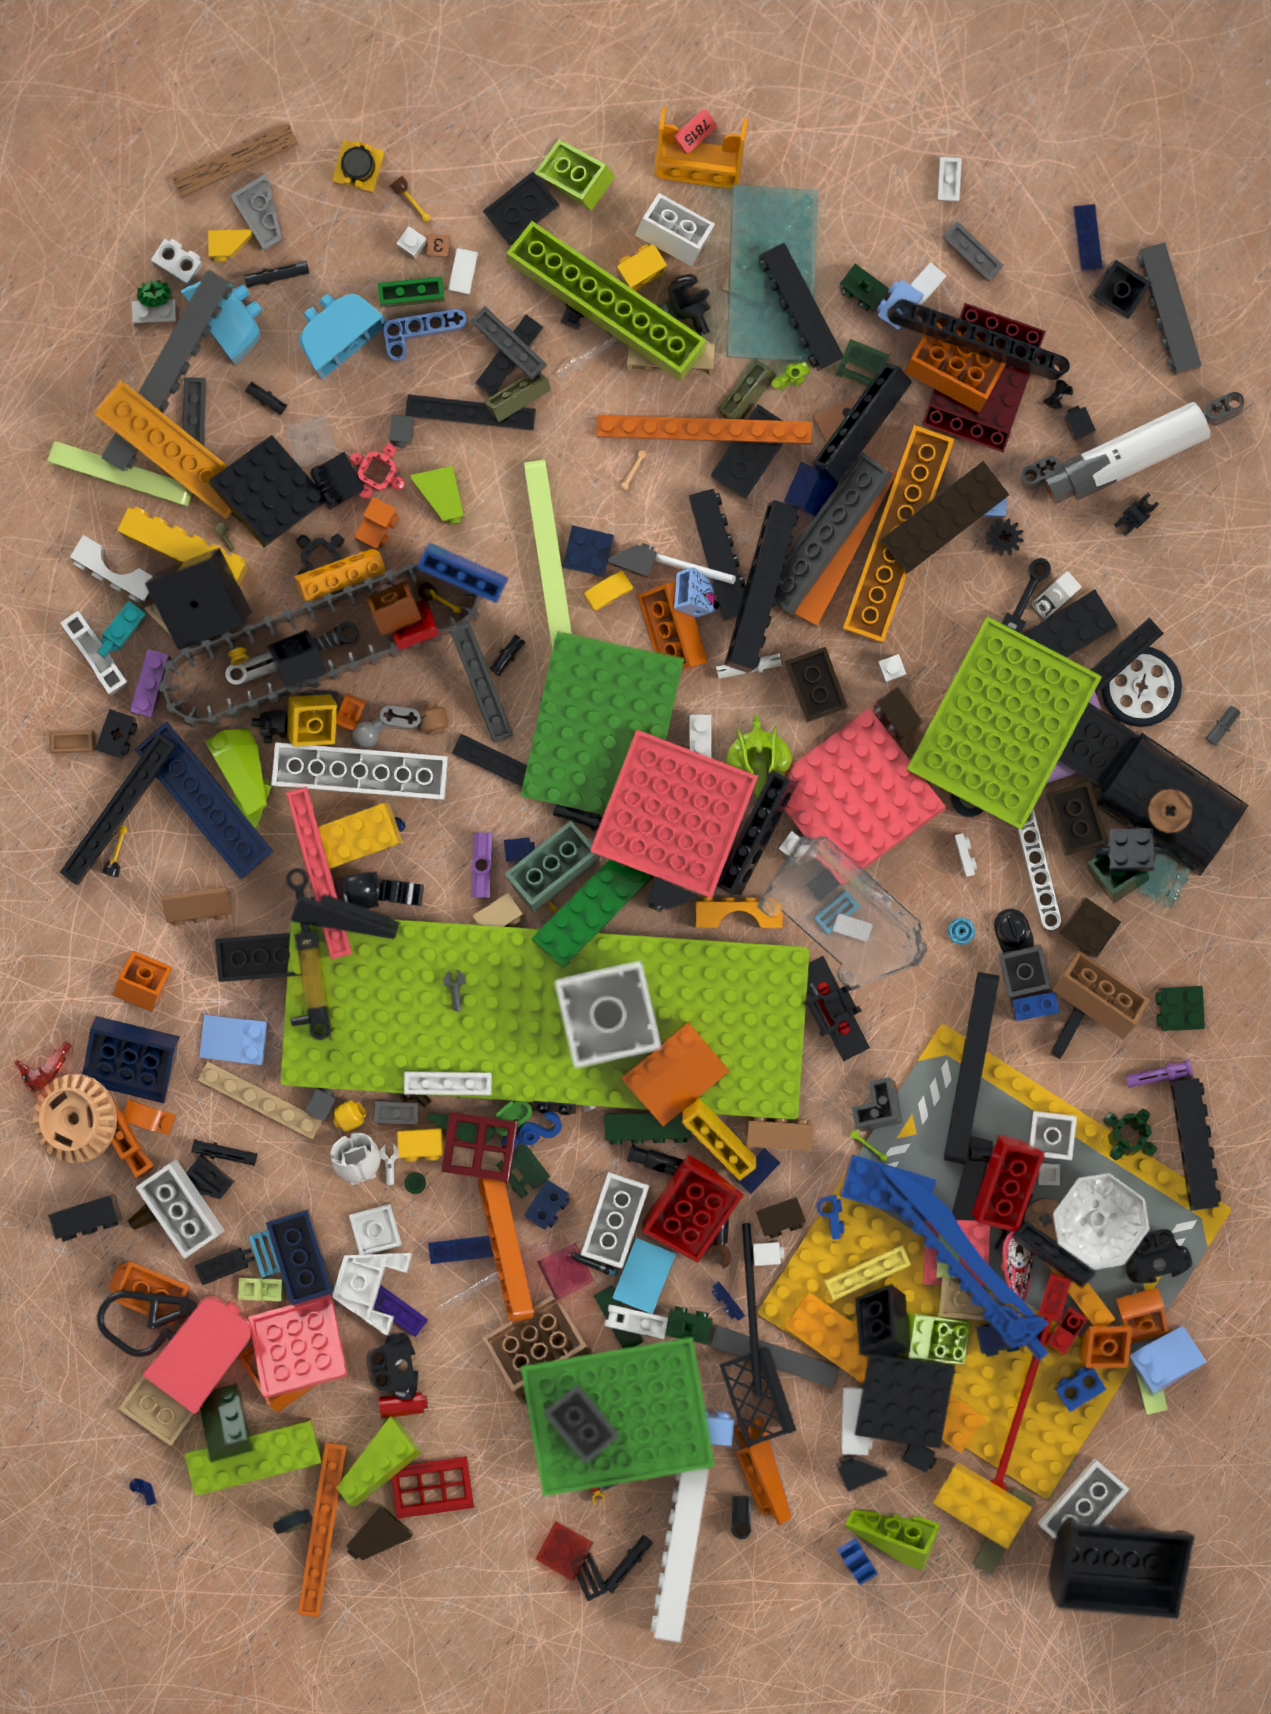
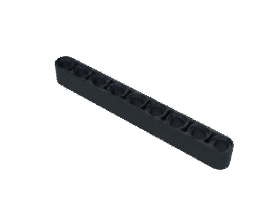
(968, 339)
(971, 1067)

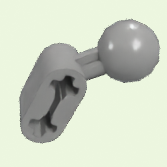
(367, 733)

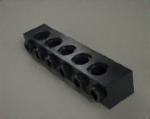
(756, 832)

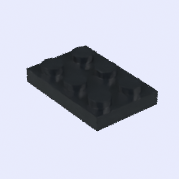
(519, 206)

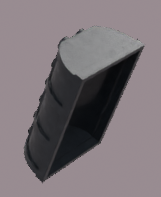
(1156, 769)
(1119, 1569)

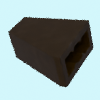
(378, 1534)

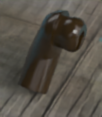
(424, 1100)

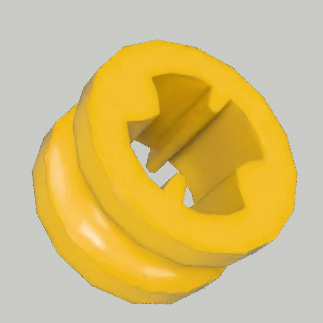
(238, 656)

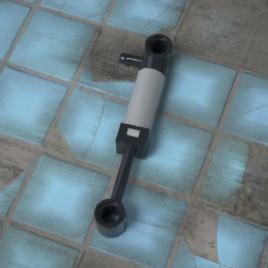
(1014, 621)

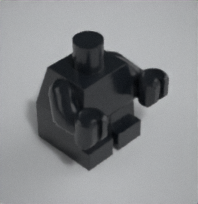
(271, 723)

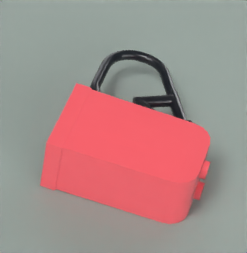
(194, 1353)

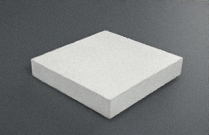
(375, 1230)

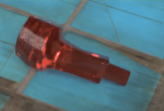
(38, 1078)

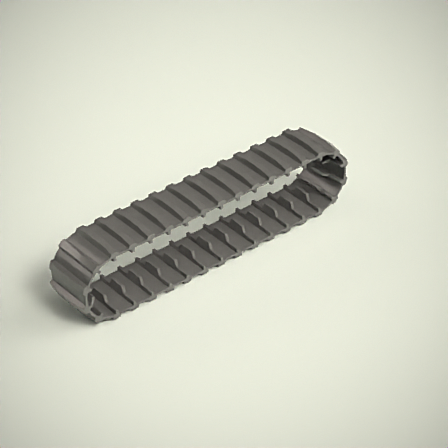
(289, 615)

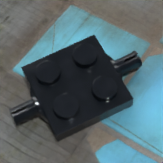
(1131, 850)

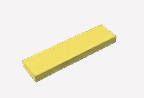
(867, 1272)

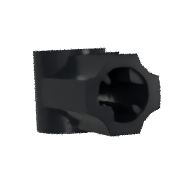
(741, 1514)

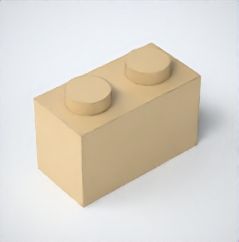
(500, 913)

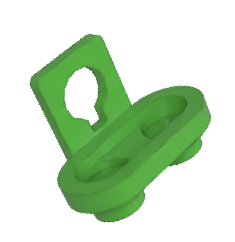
(519, 1110)

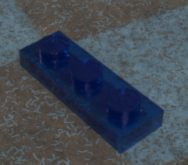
(1087, 237)
(460, 1249)

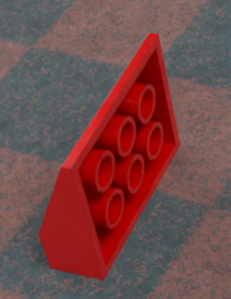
(691, 1209)

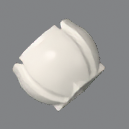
(355, 1158)

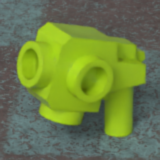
(793, 375)

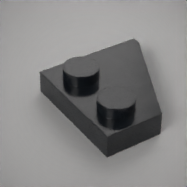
(209, 1178)

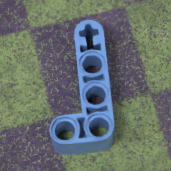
(425, 330)

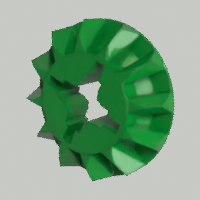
(147, 299)

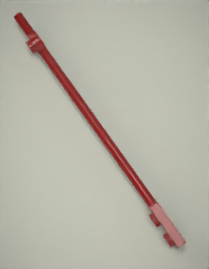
(1051, 1309)

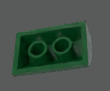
(225, 1423)

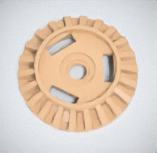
(87, 1140)

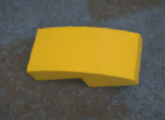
(607, 591)

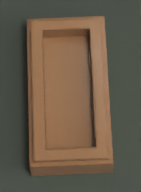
(71, 741)

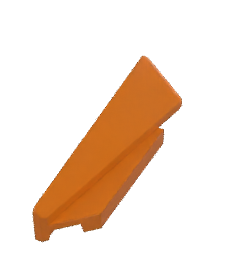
(129, 1147)
(762, 1473)

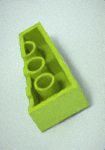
(379, 1462)

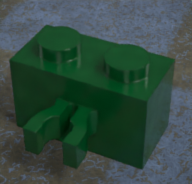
(863, 288)
(685, 1324)

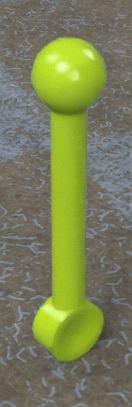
(855, 1135)

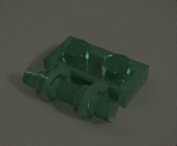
(529, 1167)

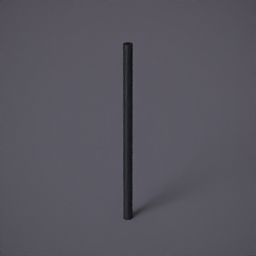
(752, 1313)

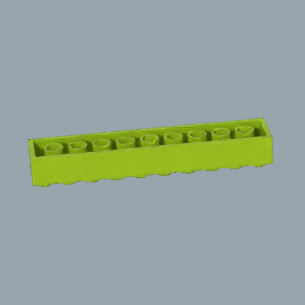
(606, 301)

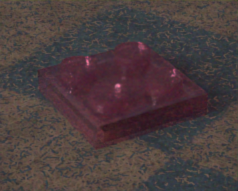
(564, 1273)

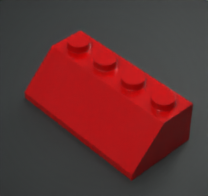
(1007, 1183)

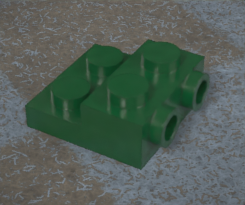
(1180, 1008)

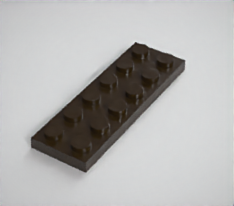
(944, 517)

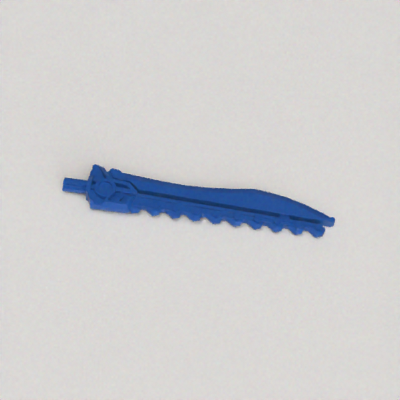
(1004, 1320)

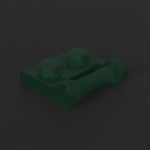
(863, 357)

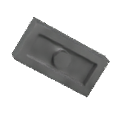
(396, 1112)

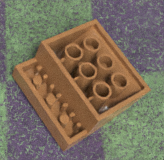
(542, 1339)

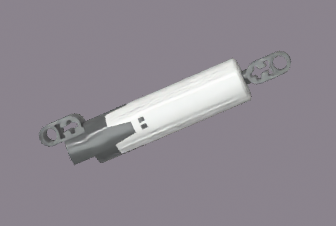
(1130, 451)

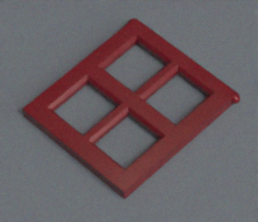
(479, 1146)

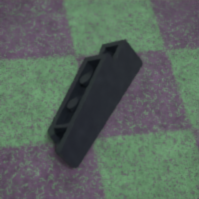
(343, 916)

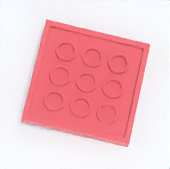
(298, 1346)

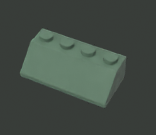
(552, 866)

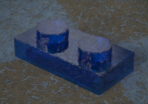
(764, 1166)
(732, 1308)

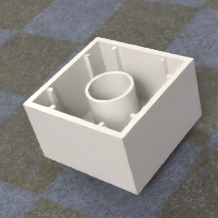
(607, 1013)

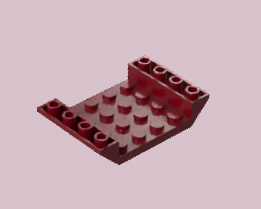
(995, 420)

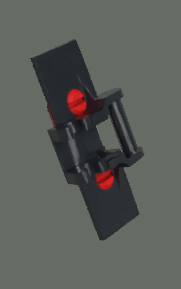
(837, 1008)

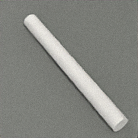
(703, 570)

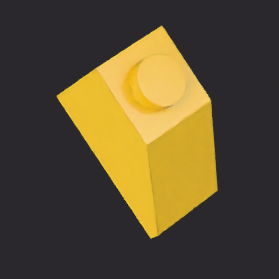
(226, 243)

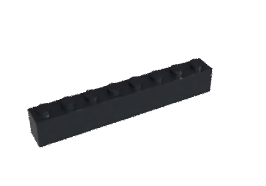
(762, 586)

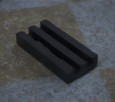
(603, 1590)

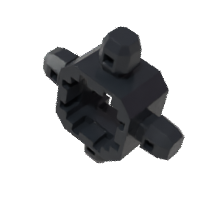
(304, 543)

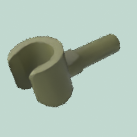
(221, 529)

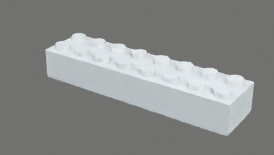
(360, 771)
(680, 1555)

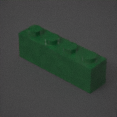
(643, 1126)

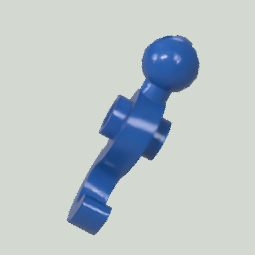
(530, 1132)

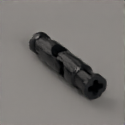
(654, 1160)

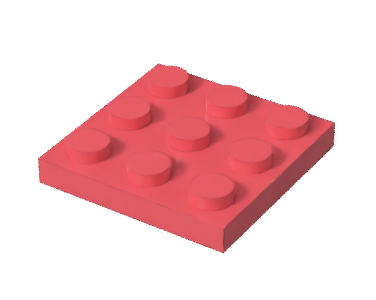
(978, 1236)

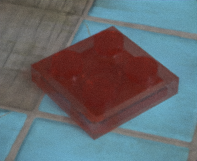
(564, 1550)

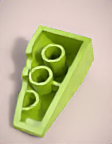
(240, 763)
(901, 1538)

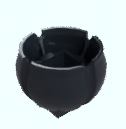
(359, 889)

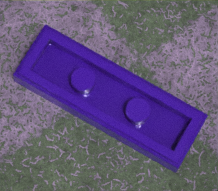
(403, 1314)

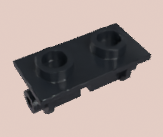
(561, 1108)

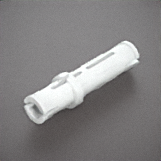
(765, 663)

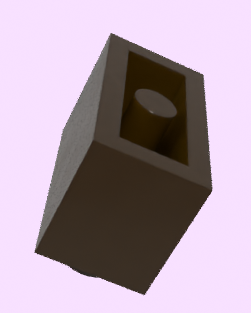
(781, 1217)

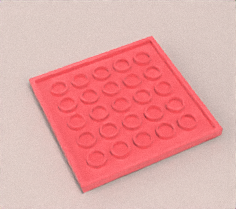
(860, 792)
(674, 813)

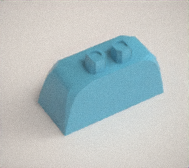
(236, 325)
(338, 331)

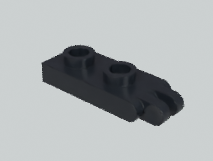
(223, 1265)

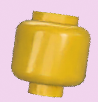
(349, 1115)

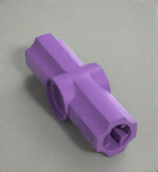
(481, 879)

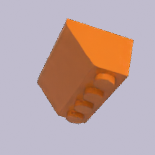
(669, 629)

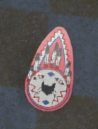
(1017, 1266)

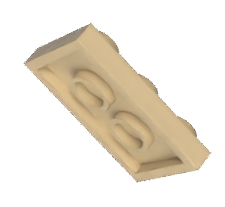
(156, 1410)

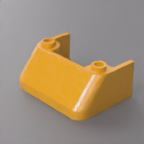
(705, 164)

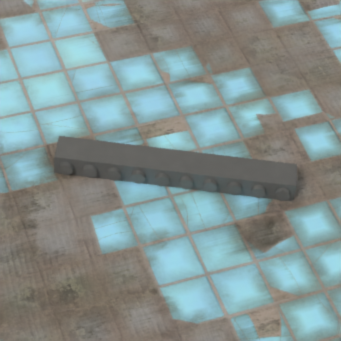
(175, 358)

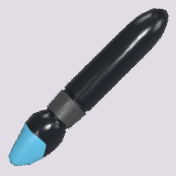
(606, 1269)

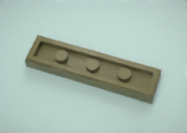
(992, 1552)

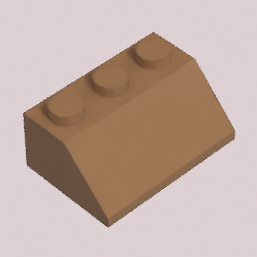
(197, 906)

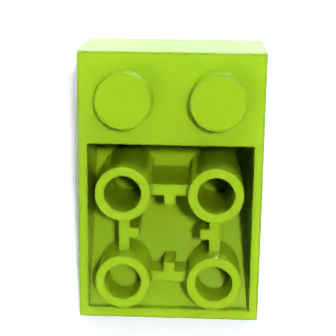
(937, 1338)

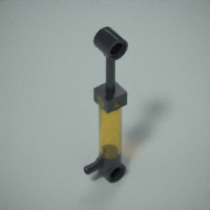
(311, 970)

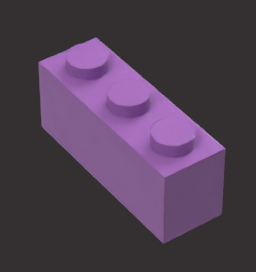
(147, 690)

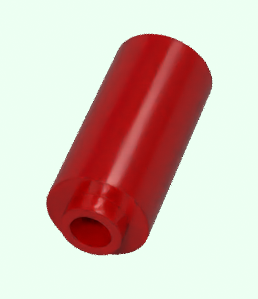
(398, 1407)

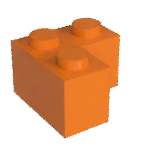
(376, 523)

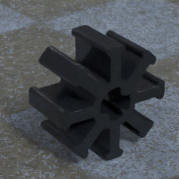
(402, 892)

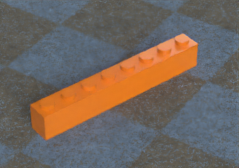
(819, 596)

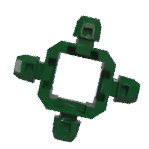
(1137, 1122)

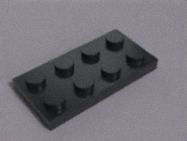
(746, 461)
(1074, 625)

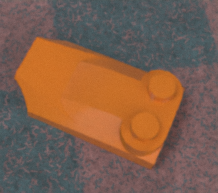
(138, 1278)

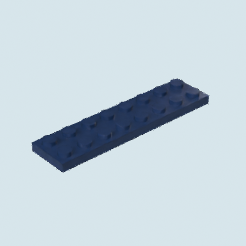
(209, 806)

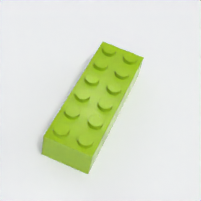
(272, 1454)

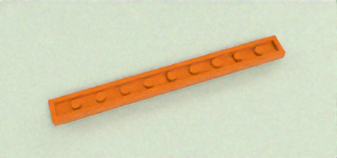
(704, 429)

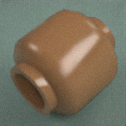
(433, 719)

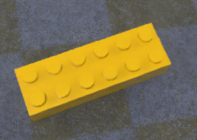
(172, 541)

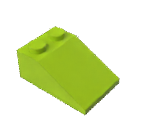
(575, 174)

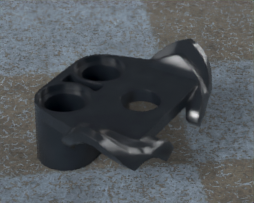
(1176, 1257)
(402, 1384)

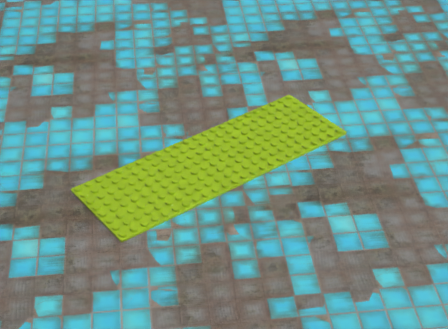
(400, 1018)

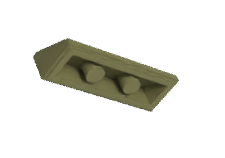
(747, 391)
(516, 396)

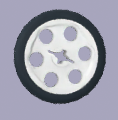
(1161, 707)

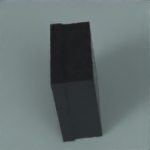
(198, 598)

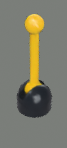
(112, 868)

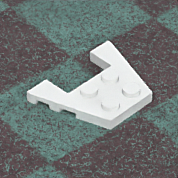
(360, 1282)

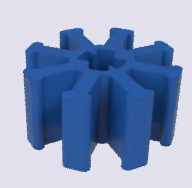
(857, 1561)

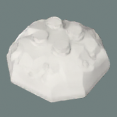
(1101, 1221)

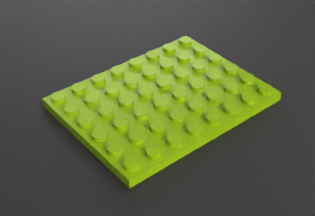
(1004, 723)

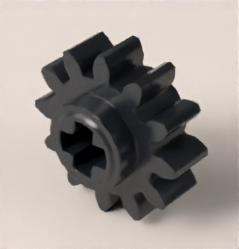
(1008, 530)

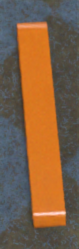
(505, 1249)

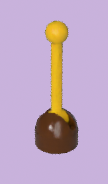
(400, 187)

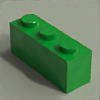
(411, 292)

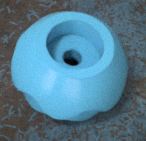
(968, 931)

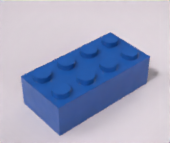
(862, 1181)

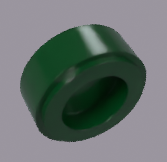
(415, 1183)

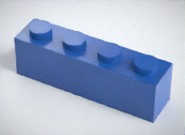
(462, 572)

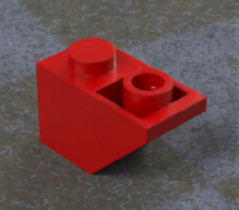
(1065, 1331)

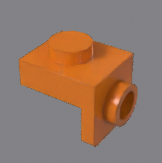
(350, 712)

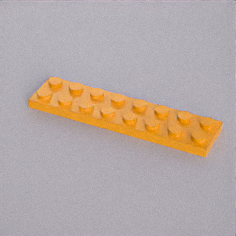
(163, 443)

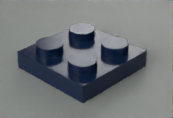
(588, 551)

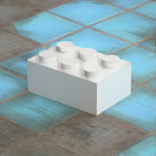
(674, 229)

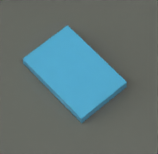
(643, 1275)

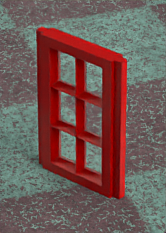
(444, 1505)

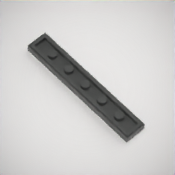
(481, 681)
(783, 1358)

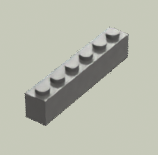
(1169, 309)

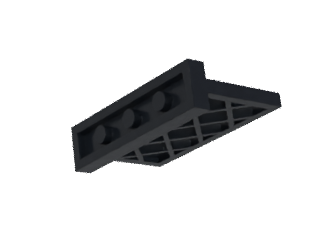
(776, 1392)

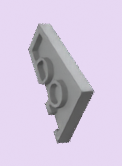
(259, 211)

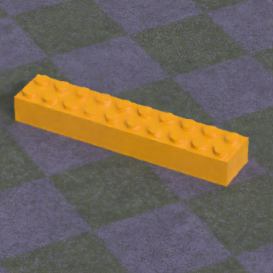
(882, 575)

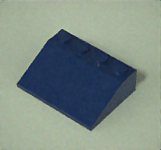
(130, 1058)

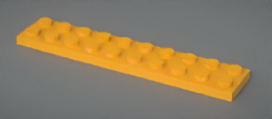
(838, 1341)

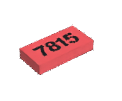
(695, 131)

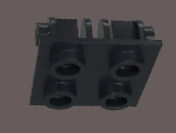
(336, 480)

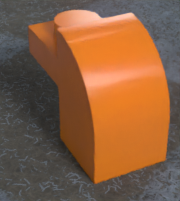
(148, 1117)

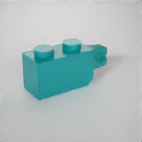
(121, 629)

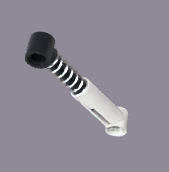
(332, 638)

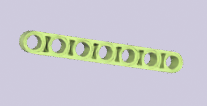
(135, 478)

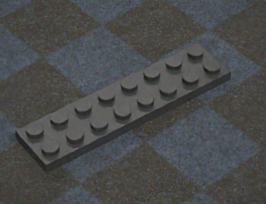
(830, 530)

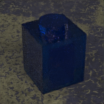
(518, 848)

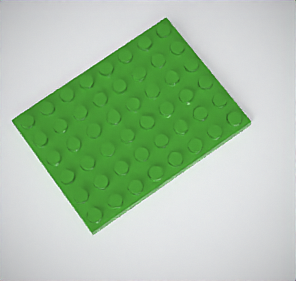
(589, 717)
(647, 1395)

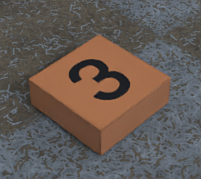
(438, 245)

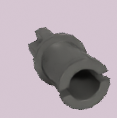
(1223, 725)

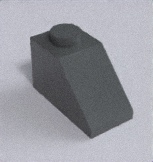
(635, 559)

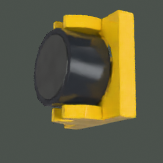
(357, 164)

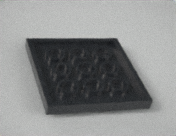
(267, 491)
(905, 1400)

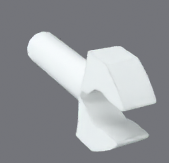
(389, 1163)

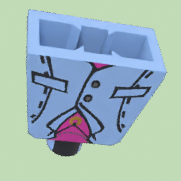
(694, 594)

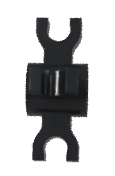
(1136, 514)

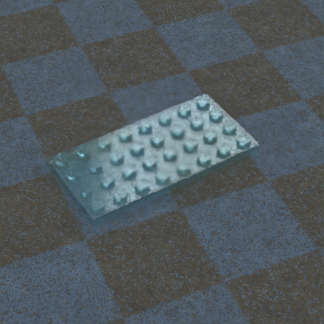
(758, 223)

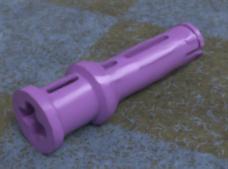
(1134, 1079)

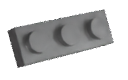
(972, 251)

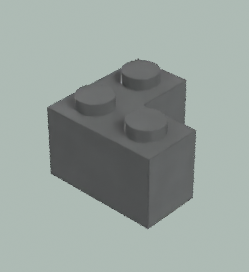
(884, 1107)

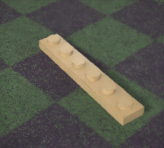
(260, 1100)

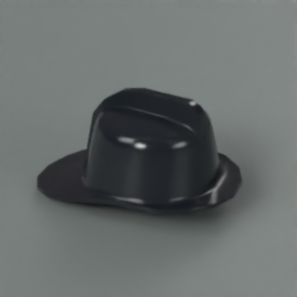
(1013, 930)

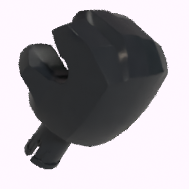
(689, 305)

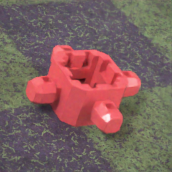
(388, 452)

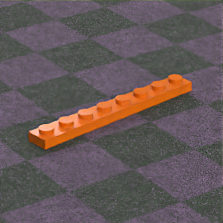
(322, 1529)

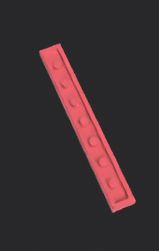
(316, 863)

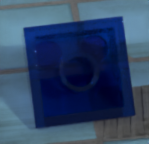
(809, 490)

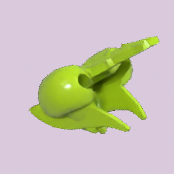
(758, 752)

